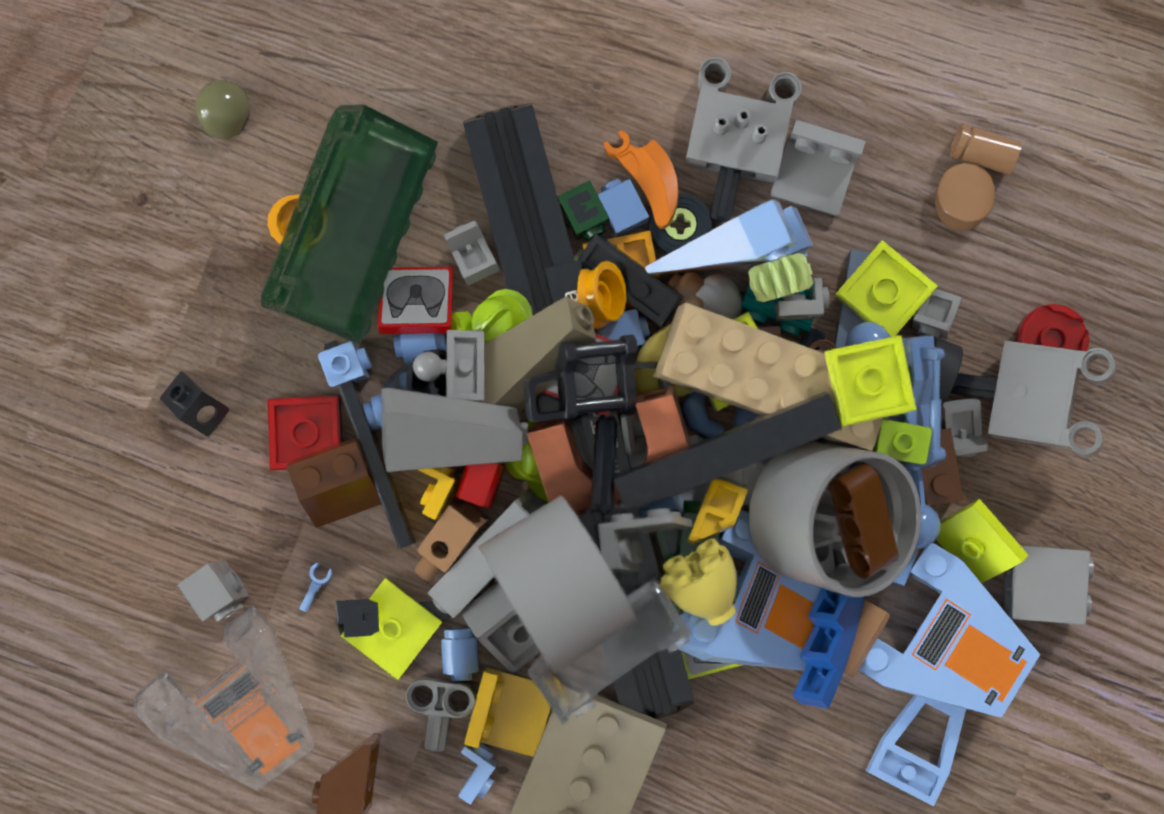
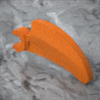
(652, 173)

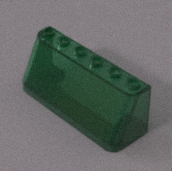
(349, 222)

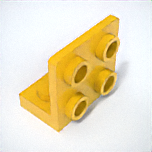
(439, 496)
(508, 713)

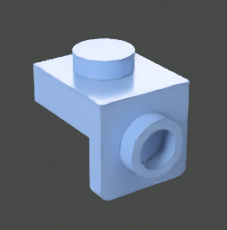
(345, 364)
(479, 780)

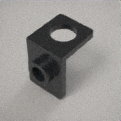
(187, 399)

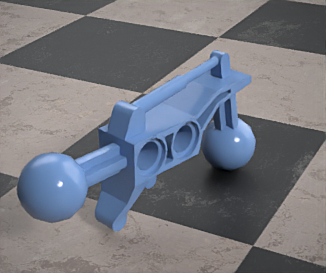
(924, 373)

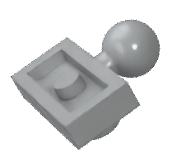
(462, 365)

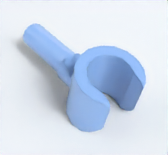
(314, 587)

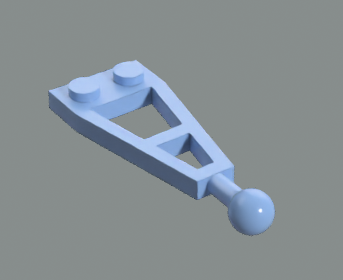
(908, 770)

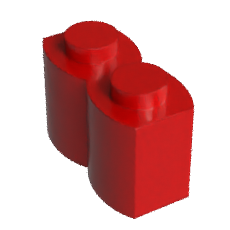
(480, 483)

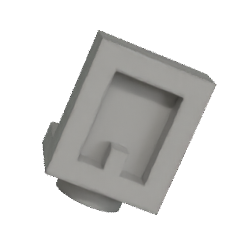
(798, 308)

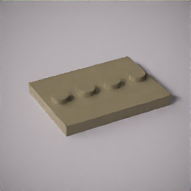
(590, 762)

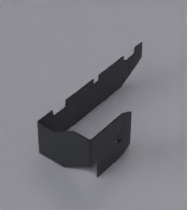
(361, 616)

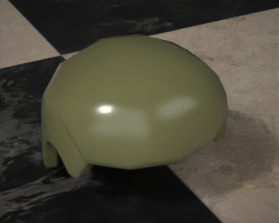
(222, 108)

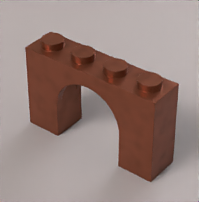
(569, 476)

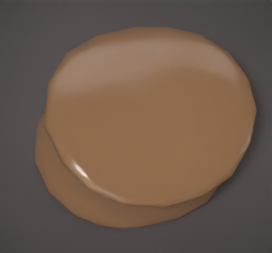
(964, 196)

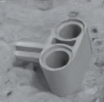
(440, 708)

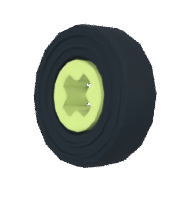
(693, 212)

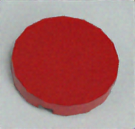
(1054, 327)

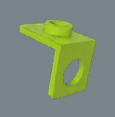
(903, 441)

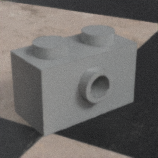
(214, 591)

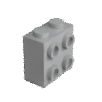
(1049, 586)

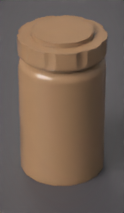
(985, 149)

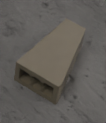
(532, 350)

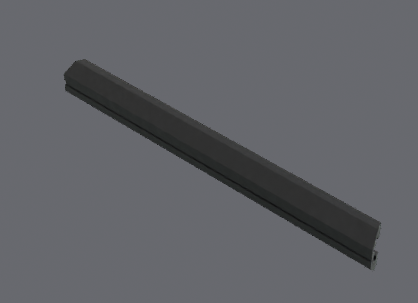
(528, 239)

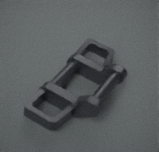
(569, 406)

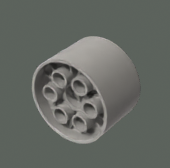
(786, 506)
(558, 583)

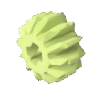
(780, 277)

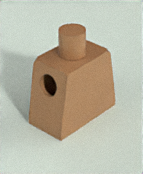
(457, 530)

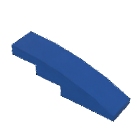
(827, 647)

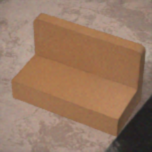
(869, 628)

